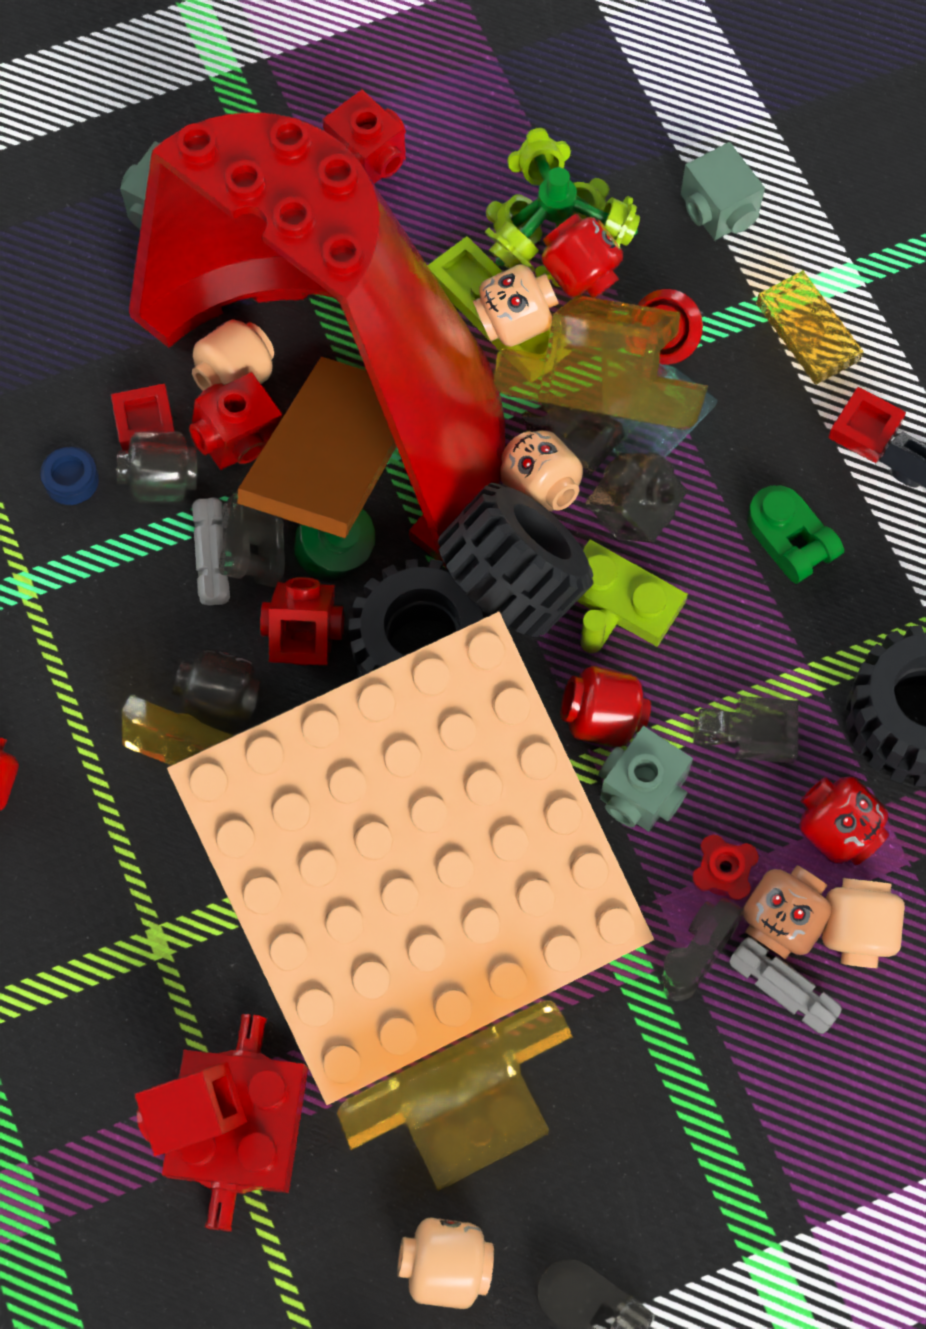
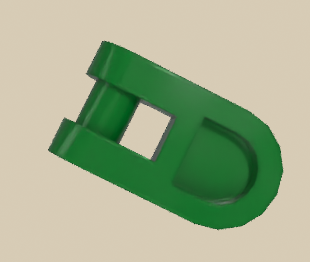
(781, 516)

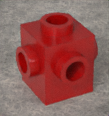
(370, 134)
(234, 421)
(302, 622)

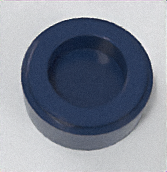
(69, 475)

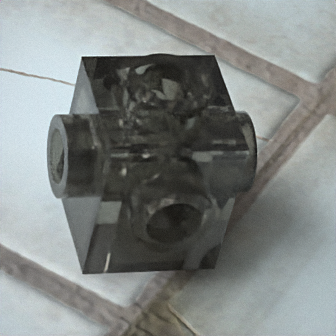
(637, 496)

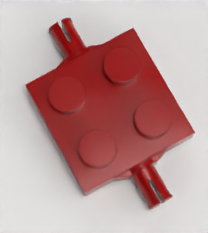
(263, 1148)

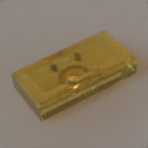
(809, 327)
(164, 733)

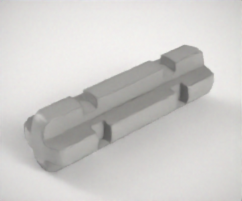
(208, 540)
(785, 985)

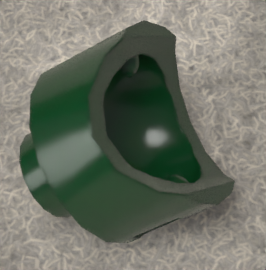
(332, 556)

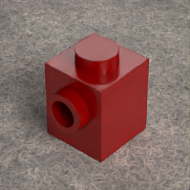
(189, 1109)

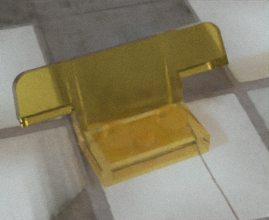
(604, 363)
(465, 1101)

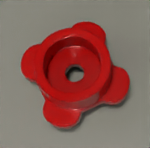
(732, 883)

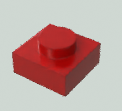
(142, 411)
(867, 425)

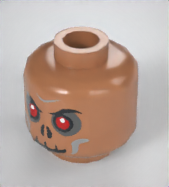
(787, 911)

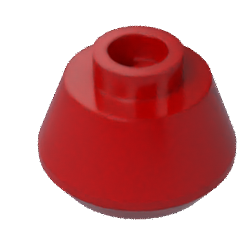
(689, 327)

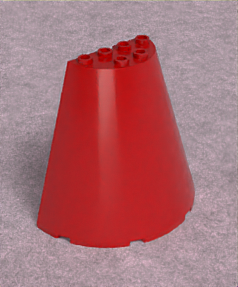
(291, 213)

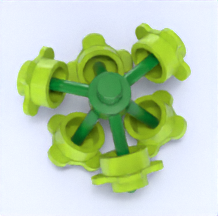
(520, 219)

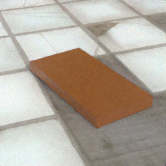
(323, 452)

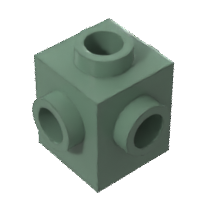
(644, 780)

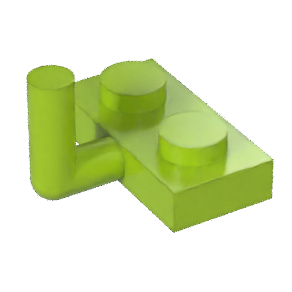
(627, 598)

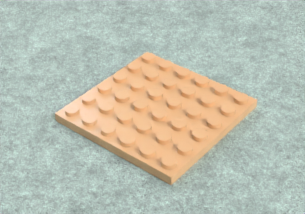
(410, 856)

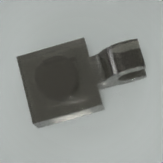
(760, 727)

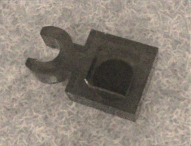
(584, 433)

